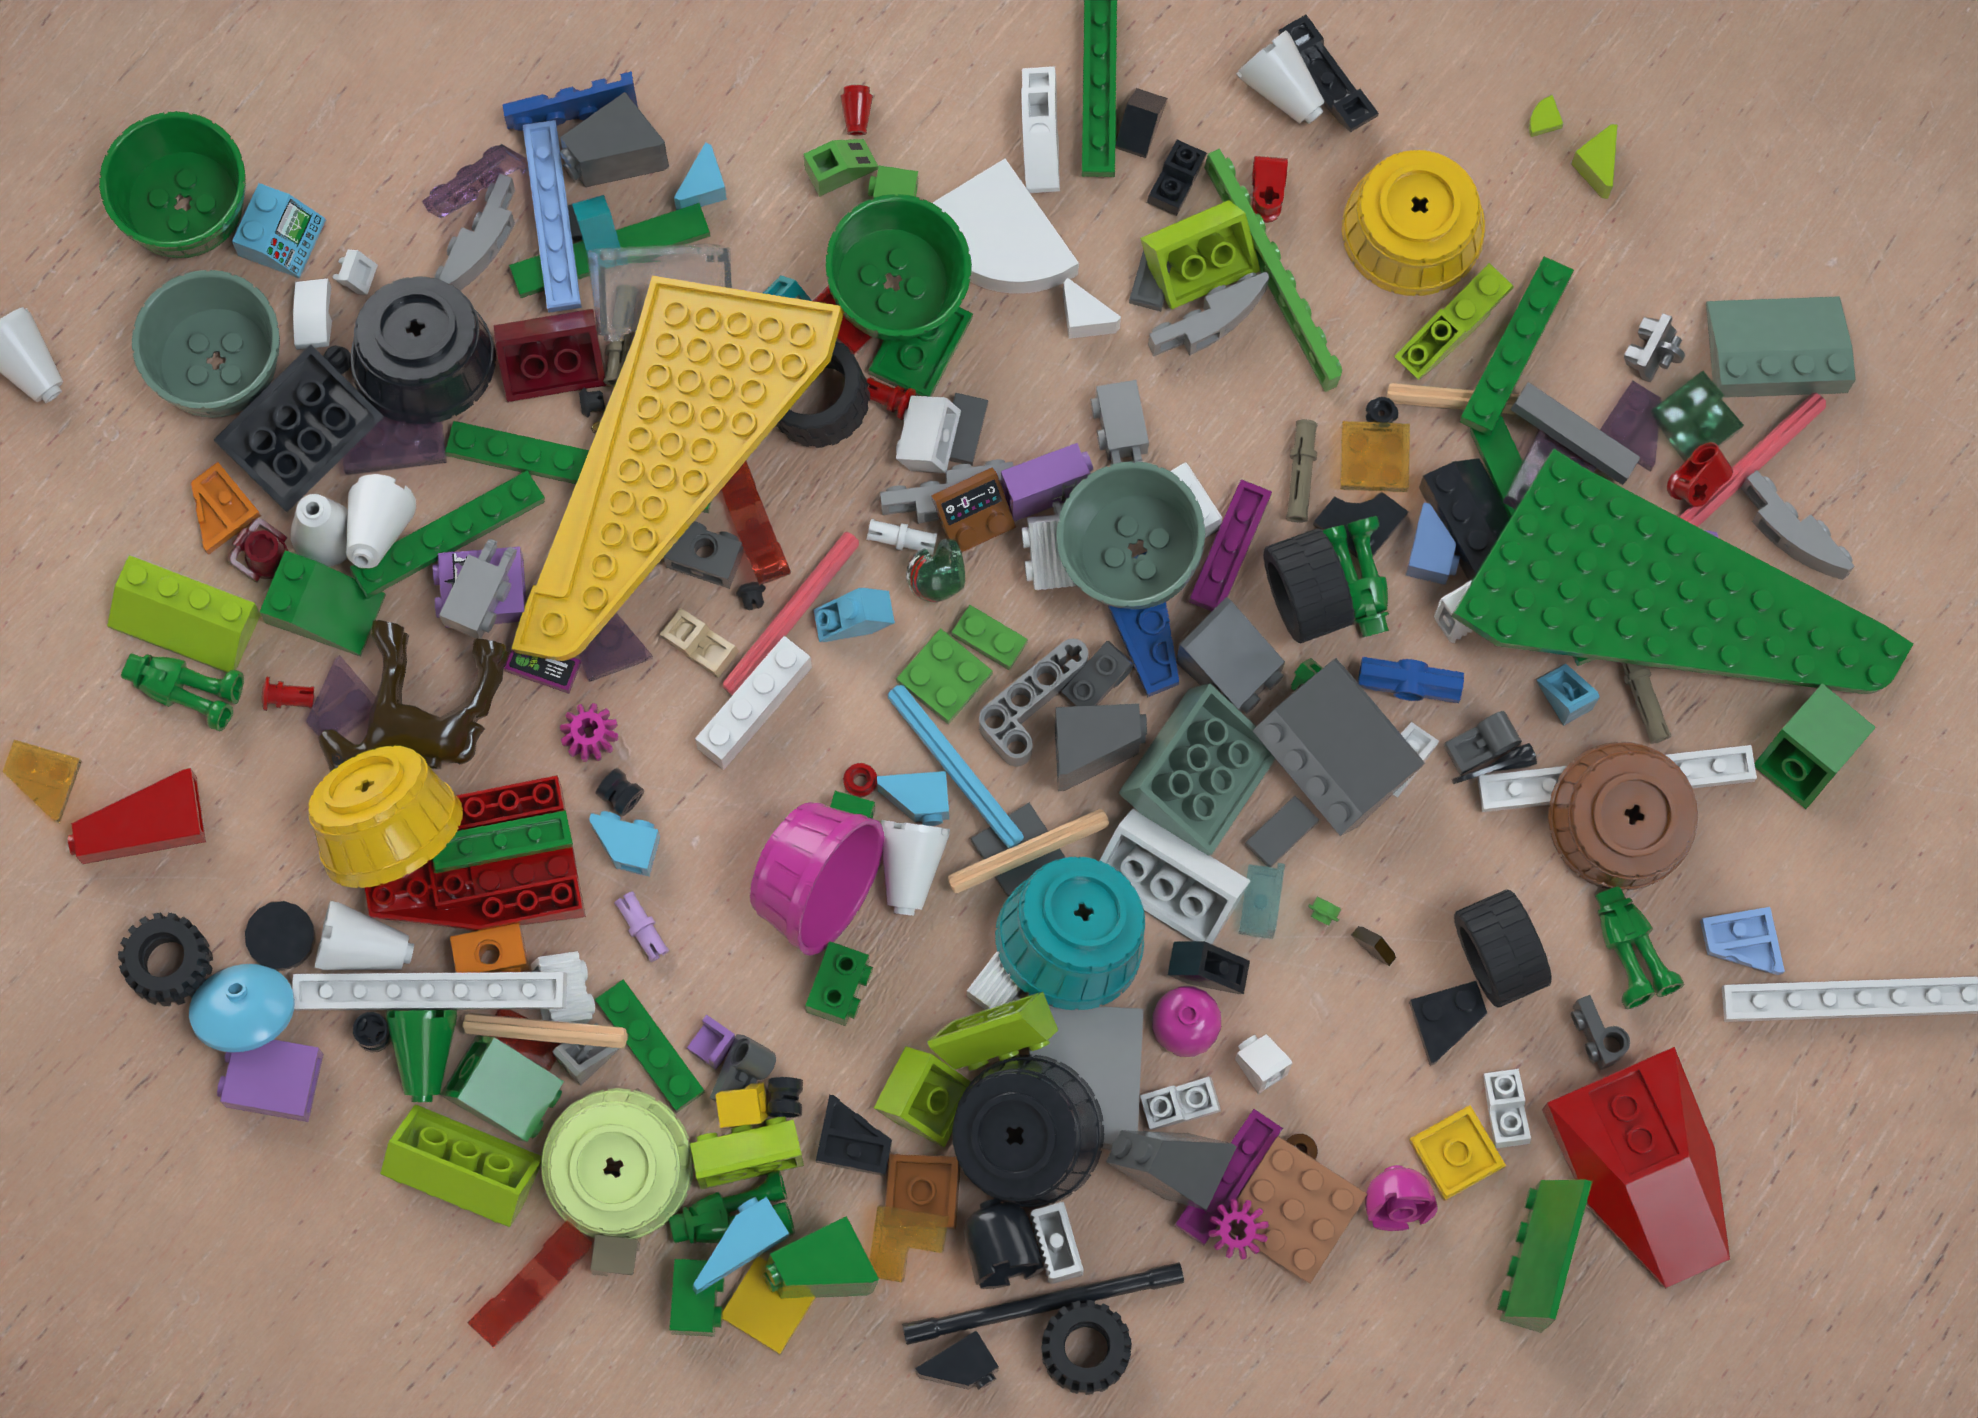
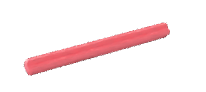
(1759, 456)
(792, 610)

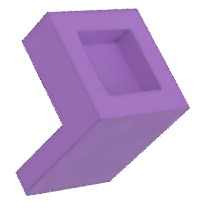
(712, 1042)

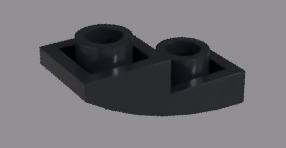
(1176, 177)

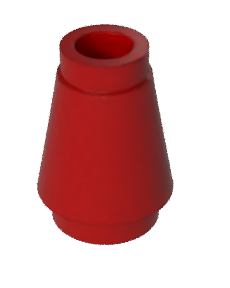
(856, 108)

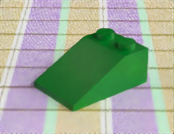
(320, 604)

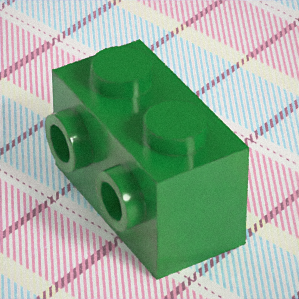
(838, 984)
(691, 1312)

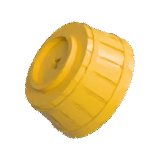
(1410, 249)
(382, 817)

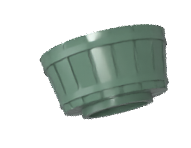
(192, 321)
(1118, 509)

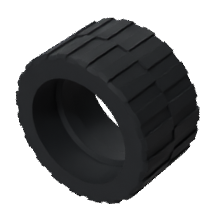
(842, 417)
(1308, 585)
(1503, 948)

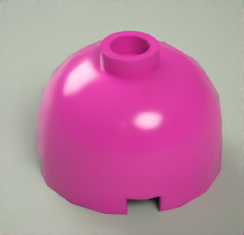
(1186, 1021)
(1398, 1198)

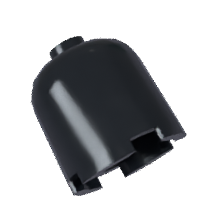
(1001, 1244)

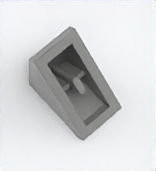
(582, 1060)

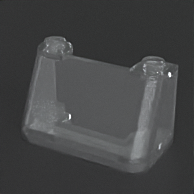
(624, 274)

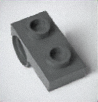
(1098, 676)
(1483, 743)
(1587, 1019)
(744, 1065)

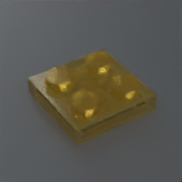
(1374, 456)

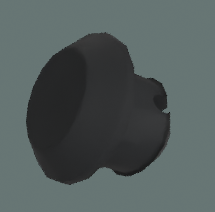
(339, 358)
(591, 401)
(751, 594)

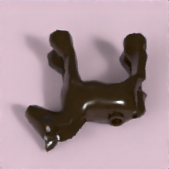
(396, 724)

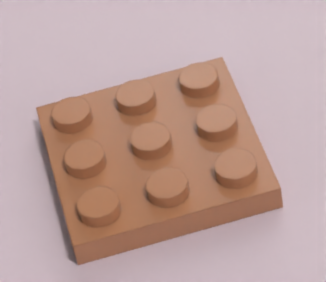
(1304, 1208)

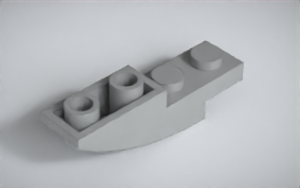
(475, 250)
(1222, 312)
(901, 500)
(1804, 540)

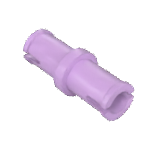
(641, 926)

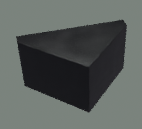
(1140, 122)

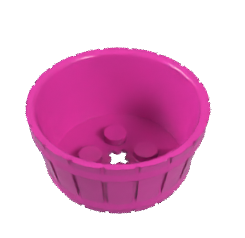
(816, 874)

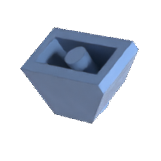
(1432, 549)

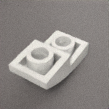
(311, 313)
(1180, 1103)
(1506, 1108)

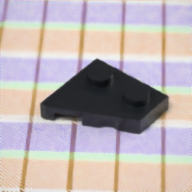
(1447, 1017)
(851, 1141)

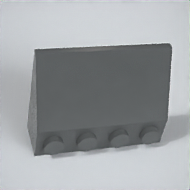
(1338, 747)

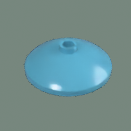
(241, 1008)

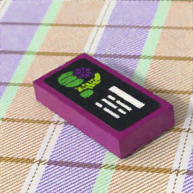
(548, 672)

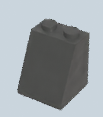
(613, 145)
(1231, 657)
(1095, 740)
(1173, 1165)

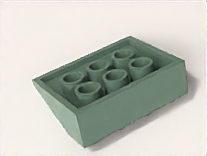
(1780, 347)
(1199, 769)

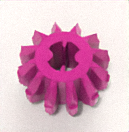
(601, 727)
(1250, 1230)

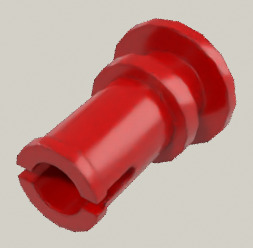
(893, 398)
(286, 695)

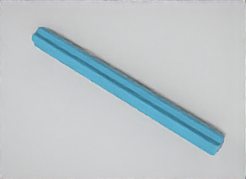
(955, 766)

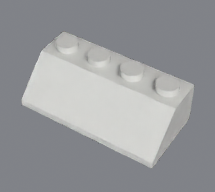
(1175, 878)

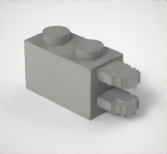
(1121, 421)
(478, 592)

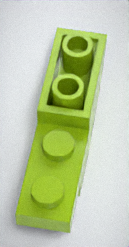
(1454, 322)

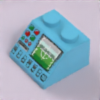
(278, 231)

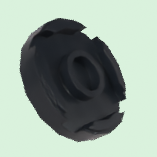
(280, 935)

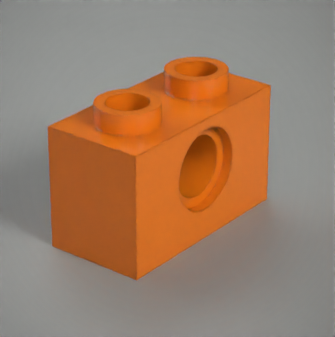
(507, 940)

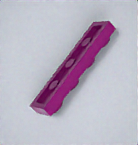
(1230, 545)
(1252, 1145)

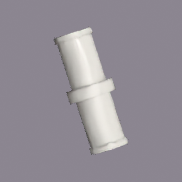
(901, 536)

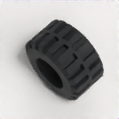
(151, 935)
(1091, 1316)

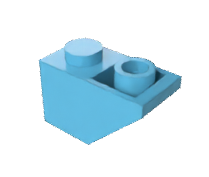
(854, 614)
(628, 844)

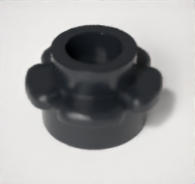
(1381, 404)

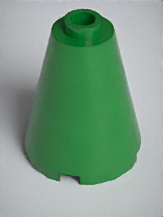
(421, 1049)

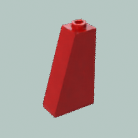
(143, 822)

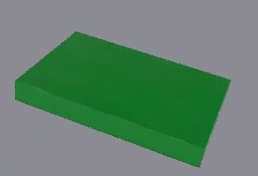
(922, 359)

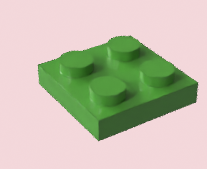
(944, 676)

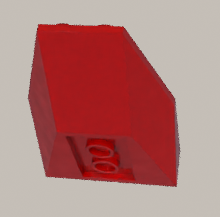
(493, 893)
(1647, 1165)

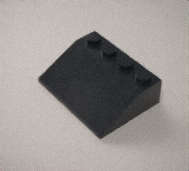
(298, 428)

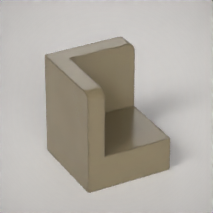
(614, 1255)

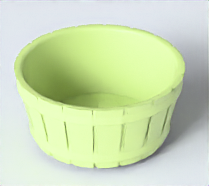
(628, 1129)

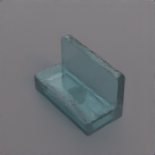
(1261, 901)

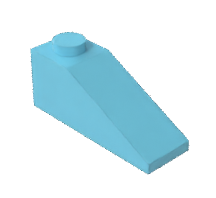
(747, 1237)

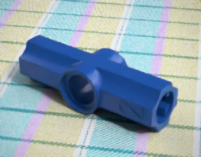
(1411, 680)

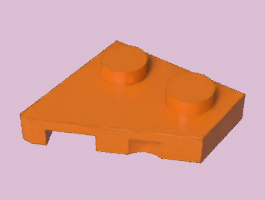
(220, 507)

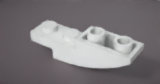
(1040, 129)

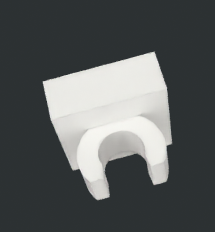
(356, 272)

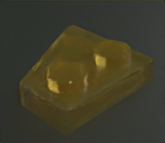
(43, 776)

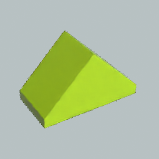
(1597, 160)

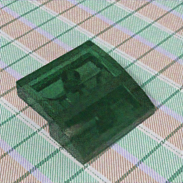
(1696, 416)

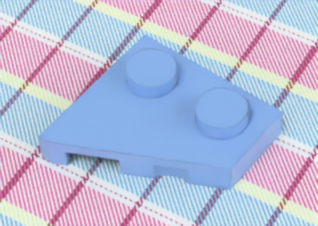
(1744, 939)

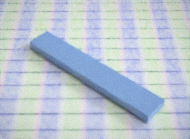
(552, 216)

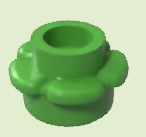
(1324, 911)

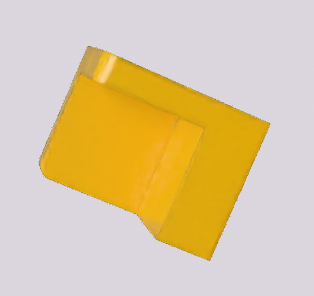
(742, 1106)

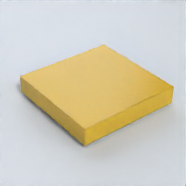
(1457, 1153)
(764, 1313)

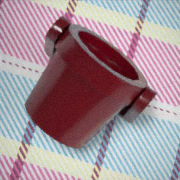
(262, 550)

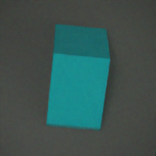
(596, 223)

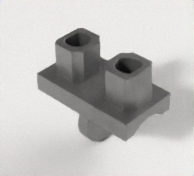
(1660, 349)

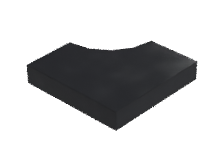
(1342, 513)

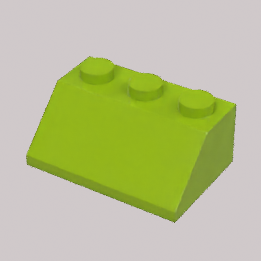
(1203, 253)
(995, 1033)
(746, 1153)

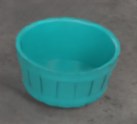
(1059, 953)

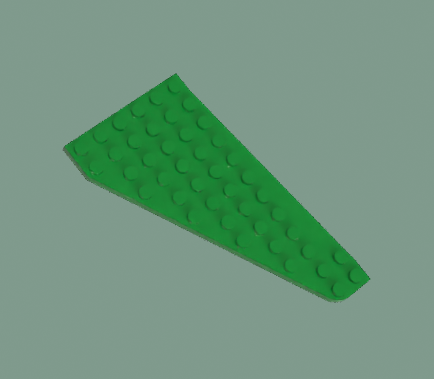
(1633, 584)

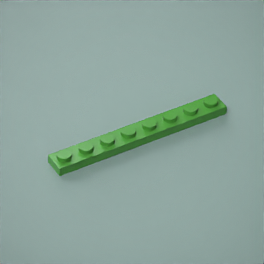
(1280, 282)

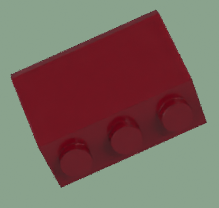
(549, 355)

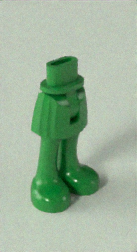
(1370, 591)
(164, 681)
(1621, 929)
(711, 1217)

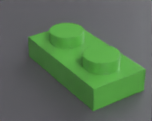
(989, 637)

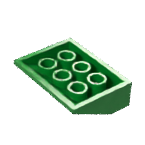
(1544, 1253)

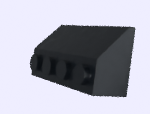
(1468, 508)

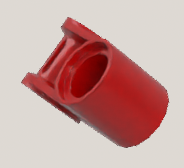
(1269, 184)
(1703, 475)

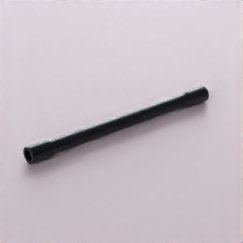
(934, 1327)

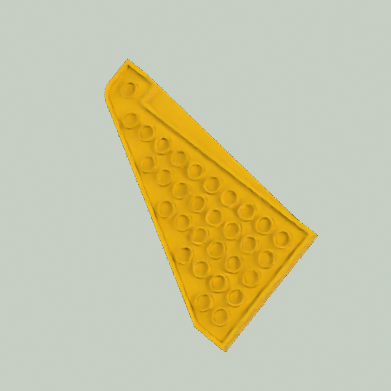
(686, 412)

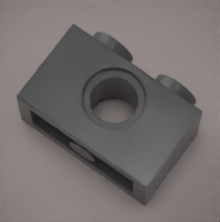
(717, 568)

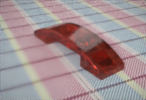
(754, 527)
(531, 1285)

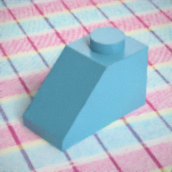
(918, 795)

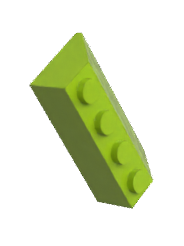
(182, 615)
(461, 1165)

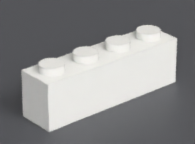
(753, 702)

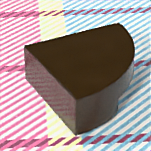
(1374, 945)

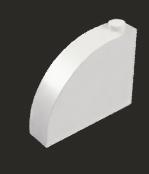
(1008, 234)

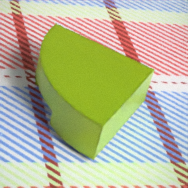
(1545, 117)

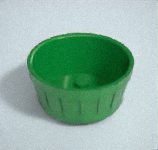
(168, 159)
(905, 240)

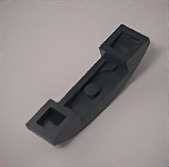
(1340, 96)

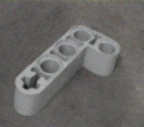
(1037, 694)

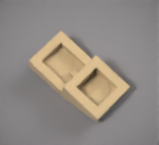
(699, 642)

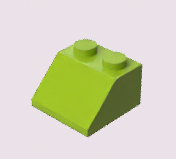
(922, 1095)

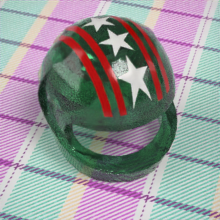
(934, 577)

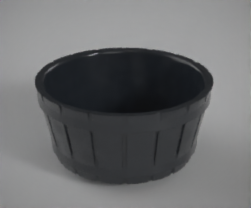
(426, 374)
(1058, 1123)

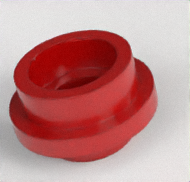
(856, 770)

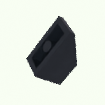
(1208, 966)
(961, 1365)

